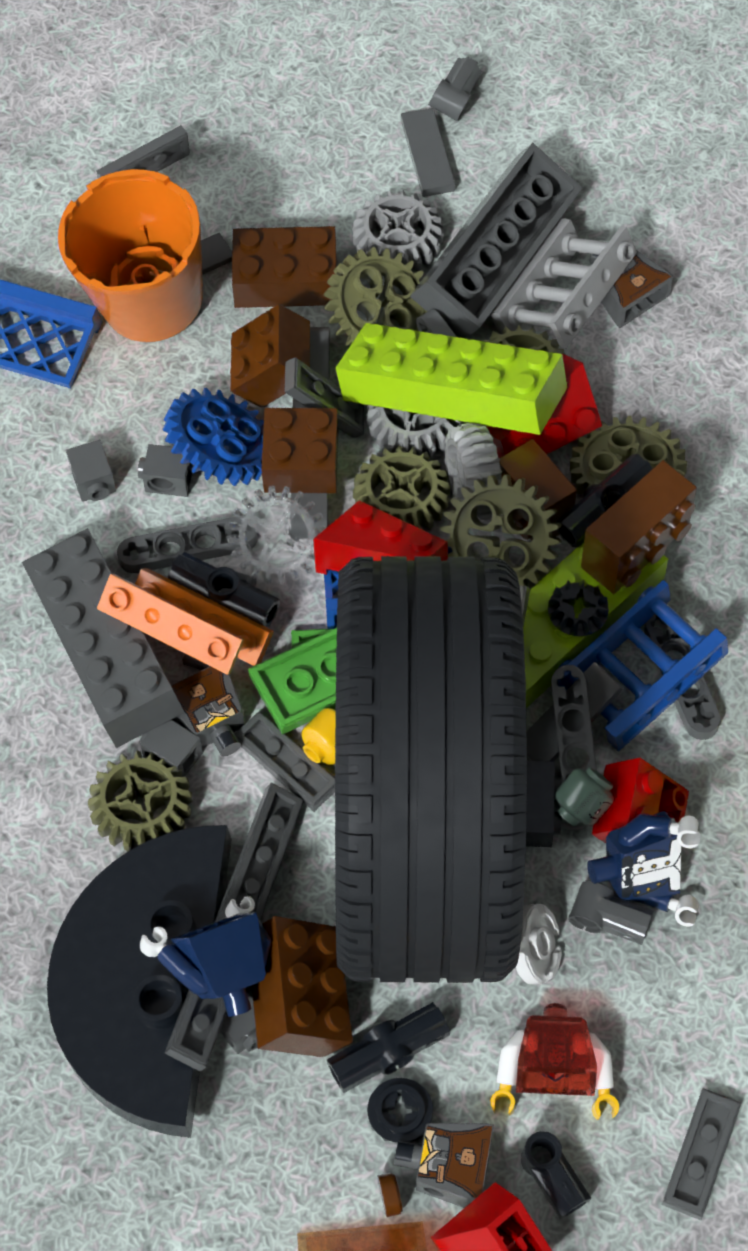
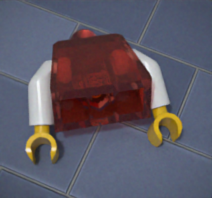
(556, 1058)

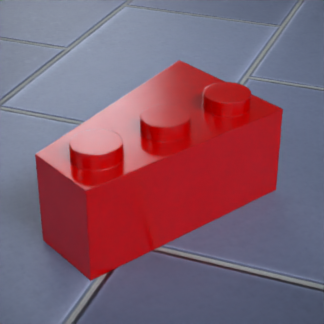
(571, 419)
(372, 533)

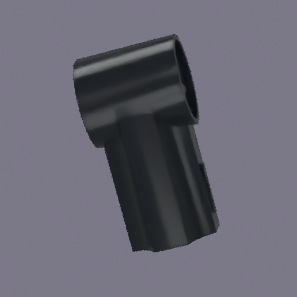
(556, 1177)

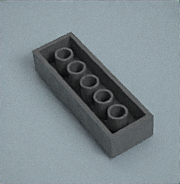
(497, 241)
(106, 653)

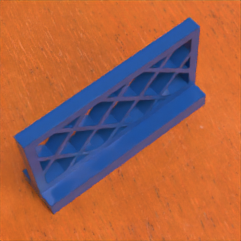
(52, 309)

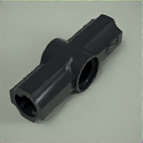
(591, 505)
(208, 580)
(388, 1046)

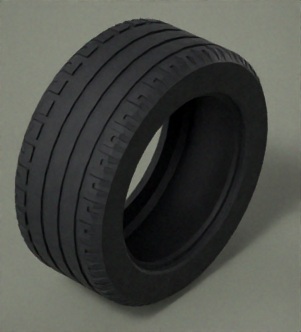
(429, 769)

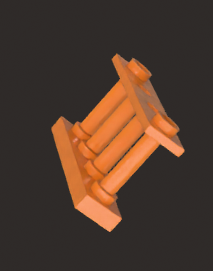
(185, 620)

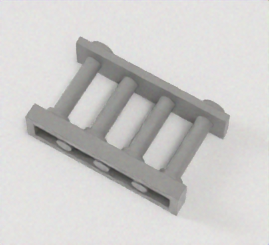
(544, 268)

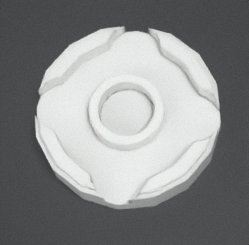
(538, 955)

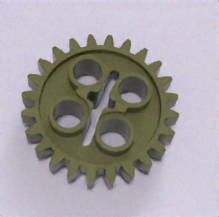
(351, 296)
(613, 444)
(503, 501)

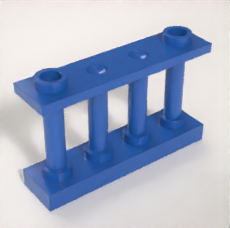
(676, 675)

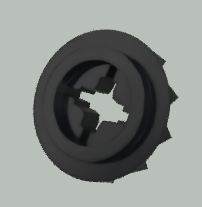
(590, 618)
(385, 1099)

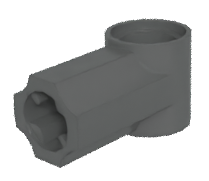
(455, 90)
(602, 911)

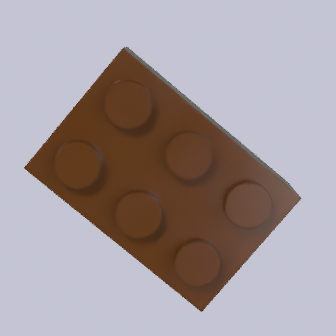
(282, 266)
(638, 528)
(304, 993)

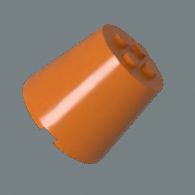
(136, 252)

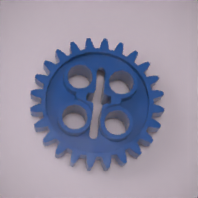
(216, 436)

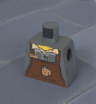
(636, 290)
(210, 709)
(449, 1161)

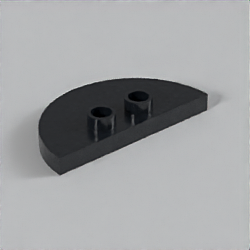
(116, 1003)

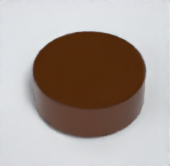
(390, 1194)

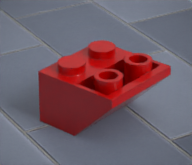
(639, 790)
(491, 1223)

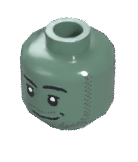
(584, 796)

